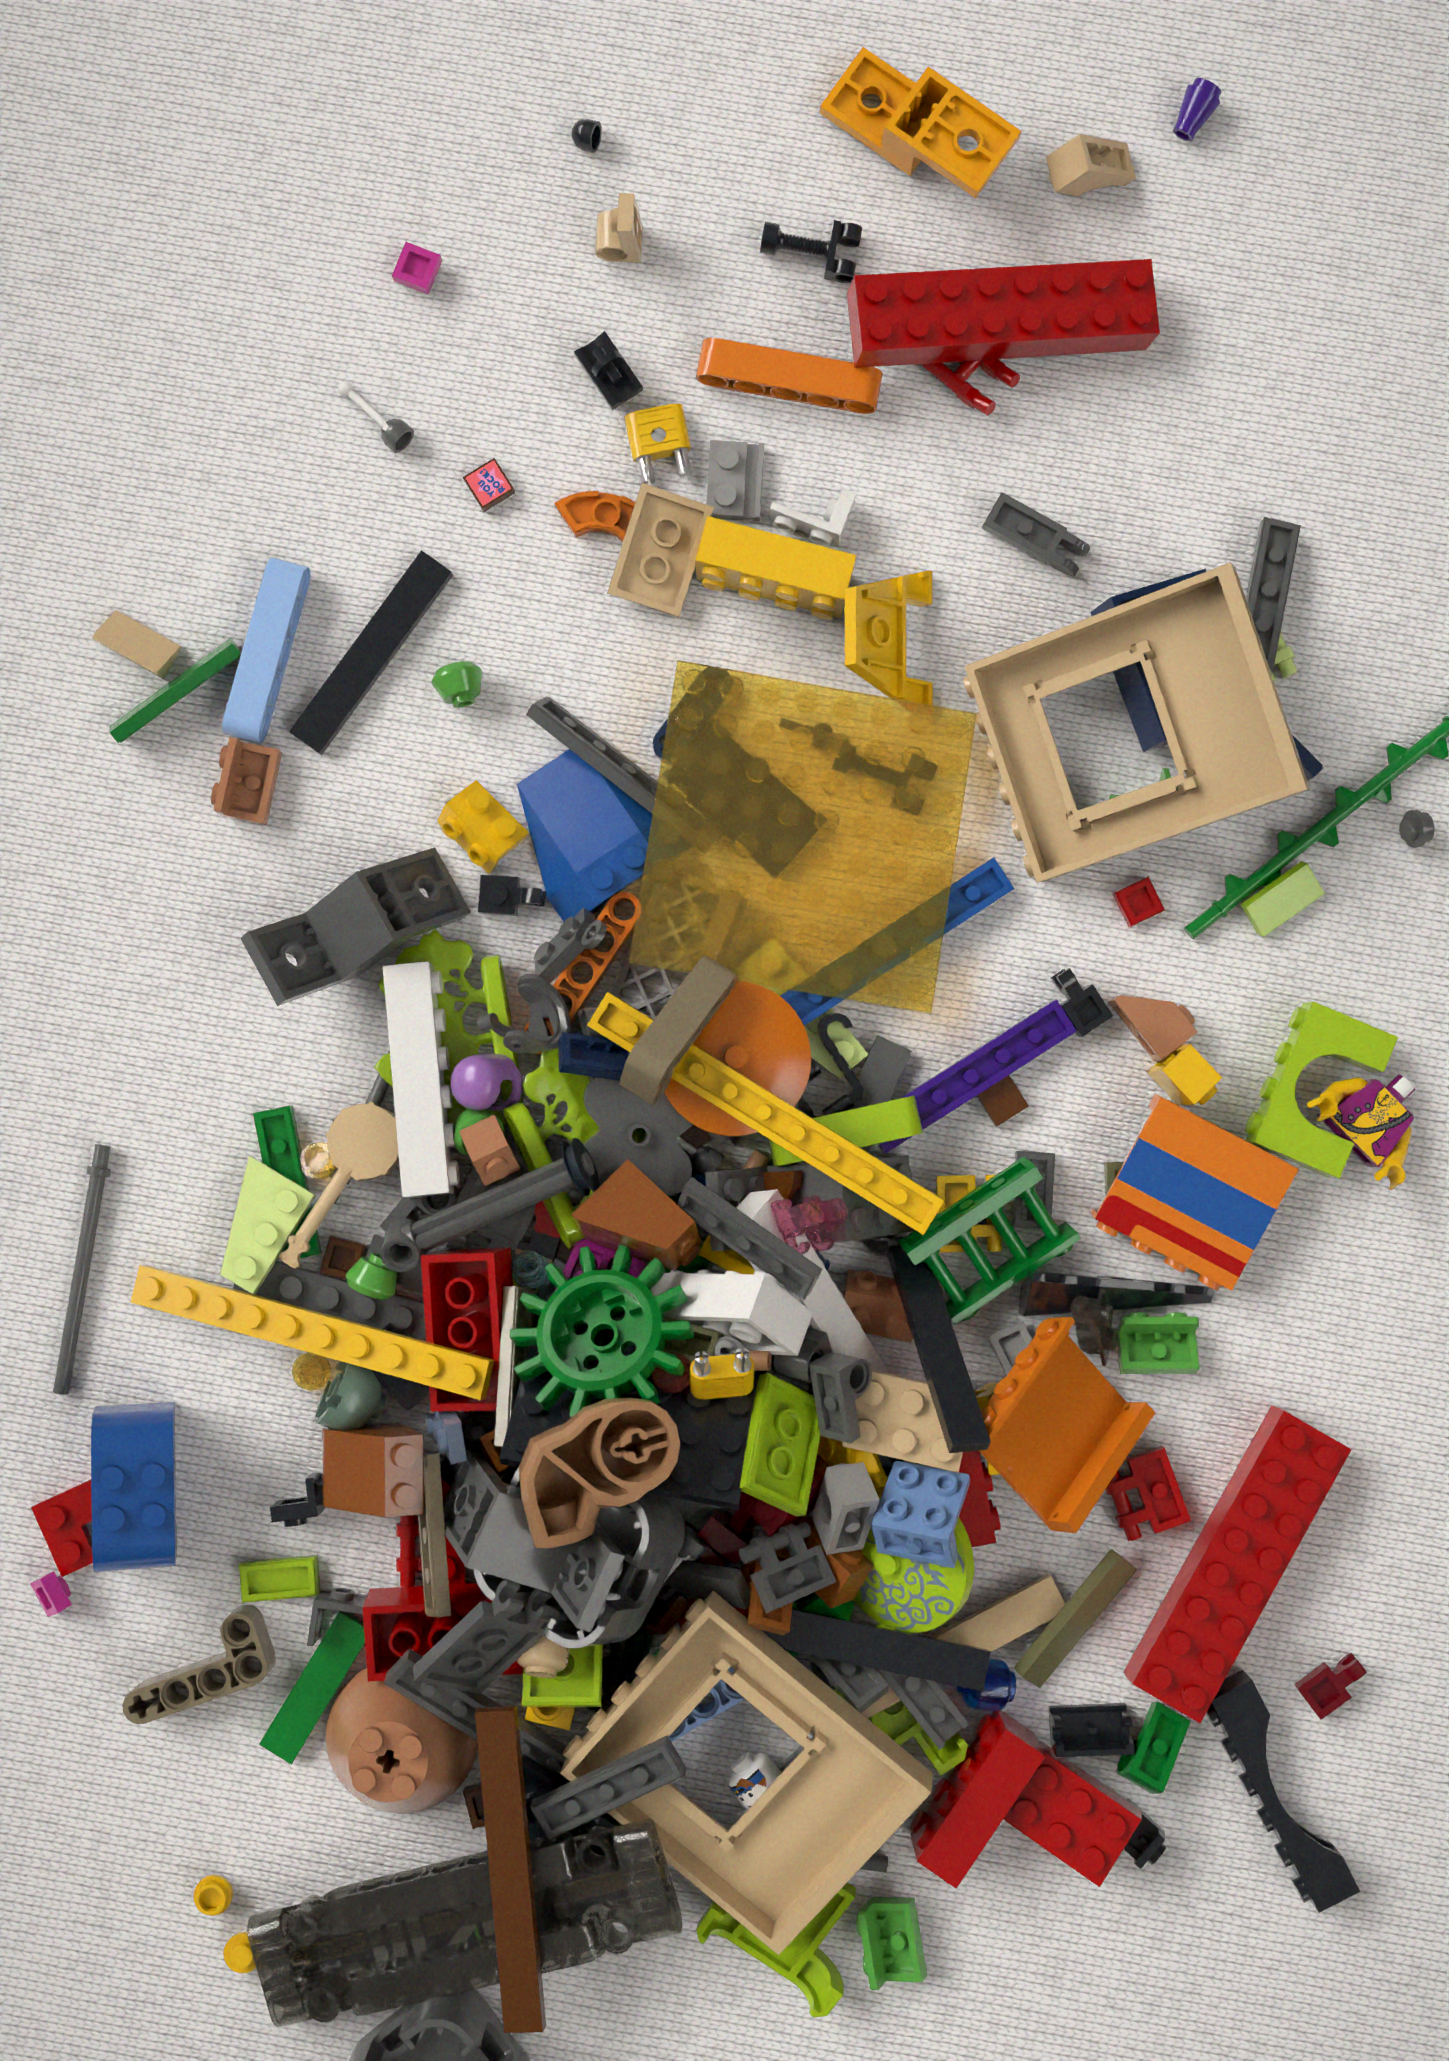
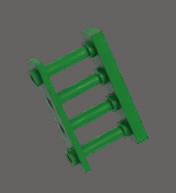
(987, 1203)

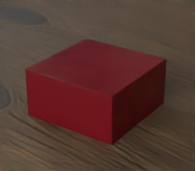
(721, 1536)

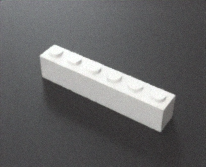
(419, 1080)
(825, 1301)

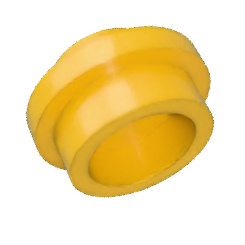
(213, 1895)
(238, 1954)

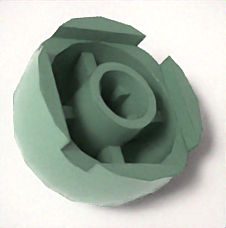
(350, 1399)

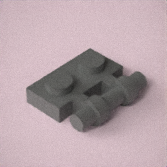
(791, 1578)

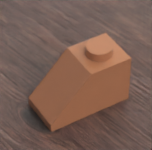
(1155, 1023)
(489, 1150)

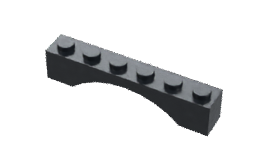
(1317, 1863)

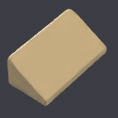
(137, 643)

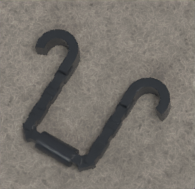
(845, 1102)

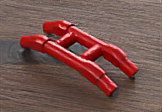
(964, 391)

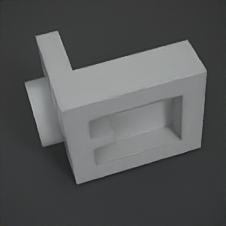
(1009, 1344)

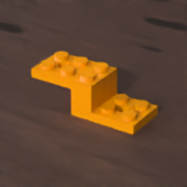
(920, 122)

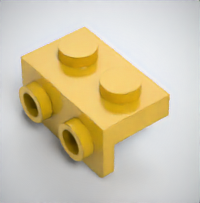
(481, 826)

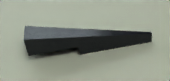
(1054, 1292)

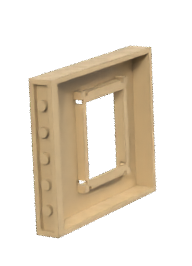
(1210, 699)
(809, 1825)

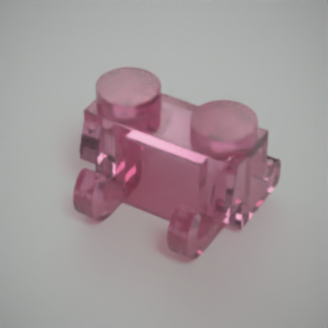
(809, 1220)

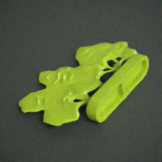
(458, 955)
(531, 1139)

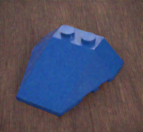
(583, 834)

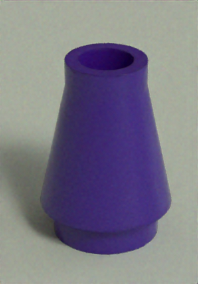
(1197, 106)

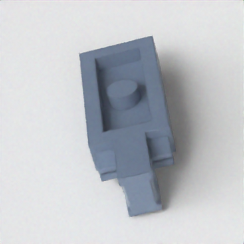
(447, 1434)

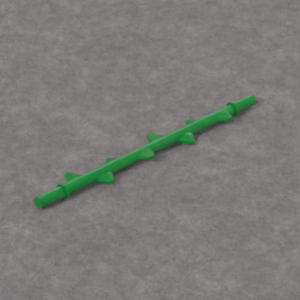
(1325, 829)

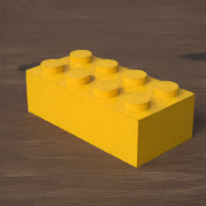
(773, 568)

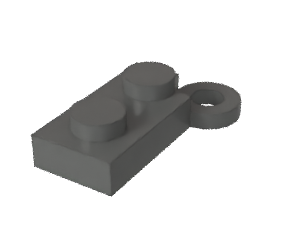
(573, 937)

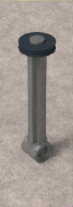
(571, 1171)

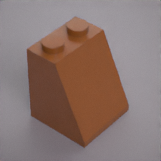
(640, 1215)
(374, 1470)

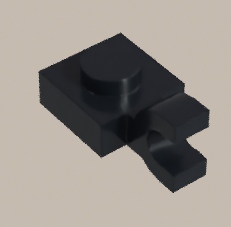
(503, 894)
(1083, 1006)

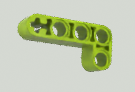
(865, 1126)

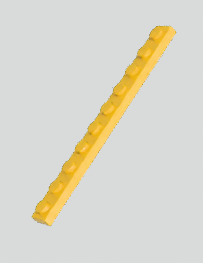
(780, 1121)
(313, 1332)

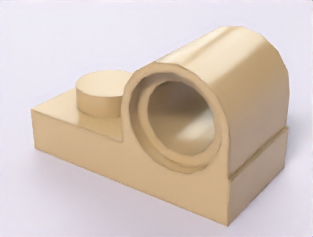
(620, 232)

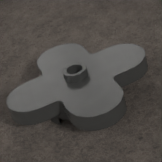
(617, 1116)

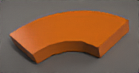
(596, 513)

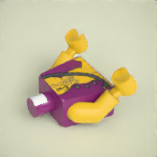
(1372, 1120)

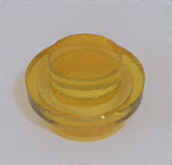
(316, 1161)
(311, 1371)

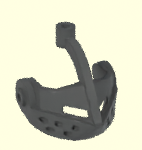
(543, 1003)

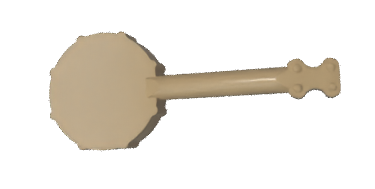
(361, 1147)

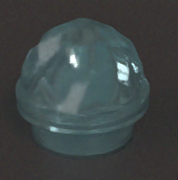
(530, 1270)

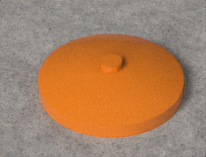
(759, 1039)

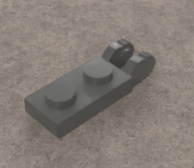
(1033, 533)

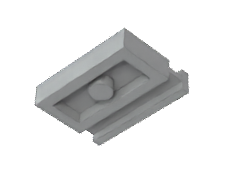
(735, 479)

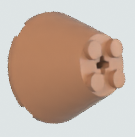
(394, 1749)

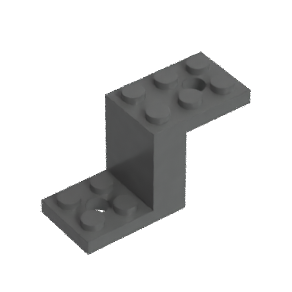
(355, 925)
(863, 1217)
(493, 1536)

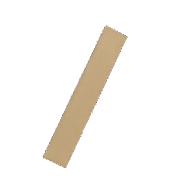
(996, 1624)

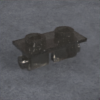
(1094, 1325)

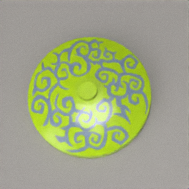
(916, 1593)

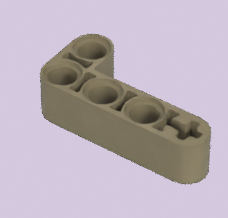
(675, 1029)
(198, 1675)

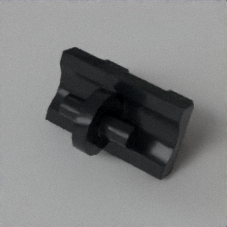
(608, 371)

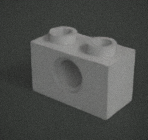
(845, 1508)

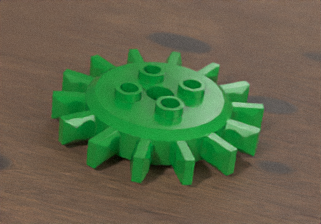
(593, 1301)

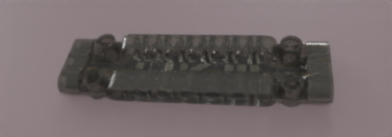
(435, 1931)

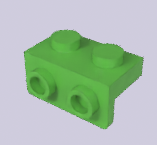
(1158, 1344)
(891, 1941)

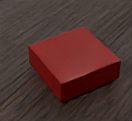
(1138, 902)

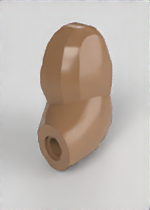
(594, 1462)

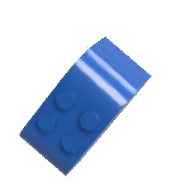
(133, 1486)

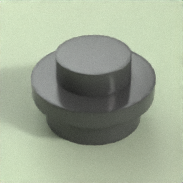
(1416, 828)

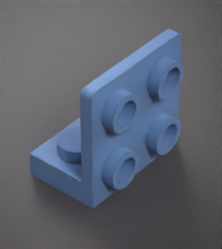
(920, 1513)

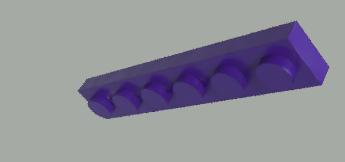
(988, 1065)

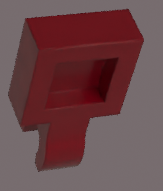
(1325, 1687)

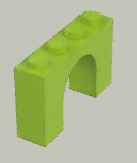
(1279, 1123)

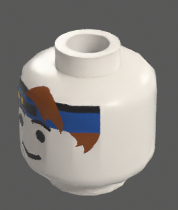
(752, 1777)

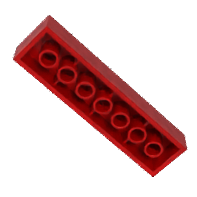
(1002, 313)
(1236, 1563)

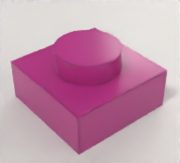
(417, 268)
(52, 1593)

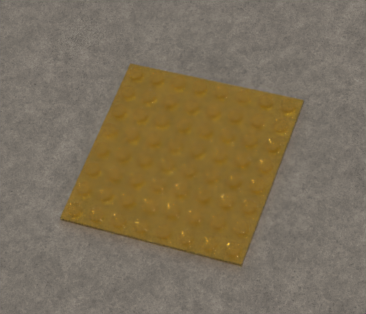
(803, 836)

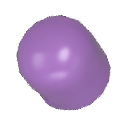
(478, 1081)

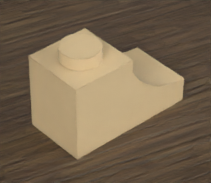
(1089, 164)

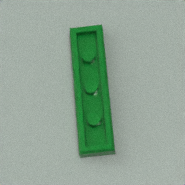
(174, 690)
(282, 1152)
(315, 1687)

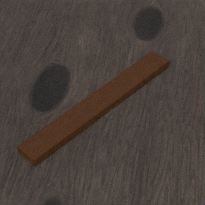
(510, 1869)

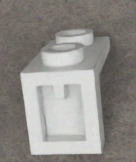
(818, 530)

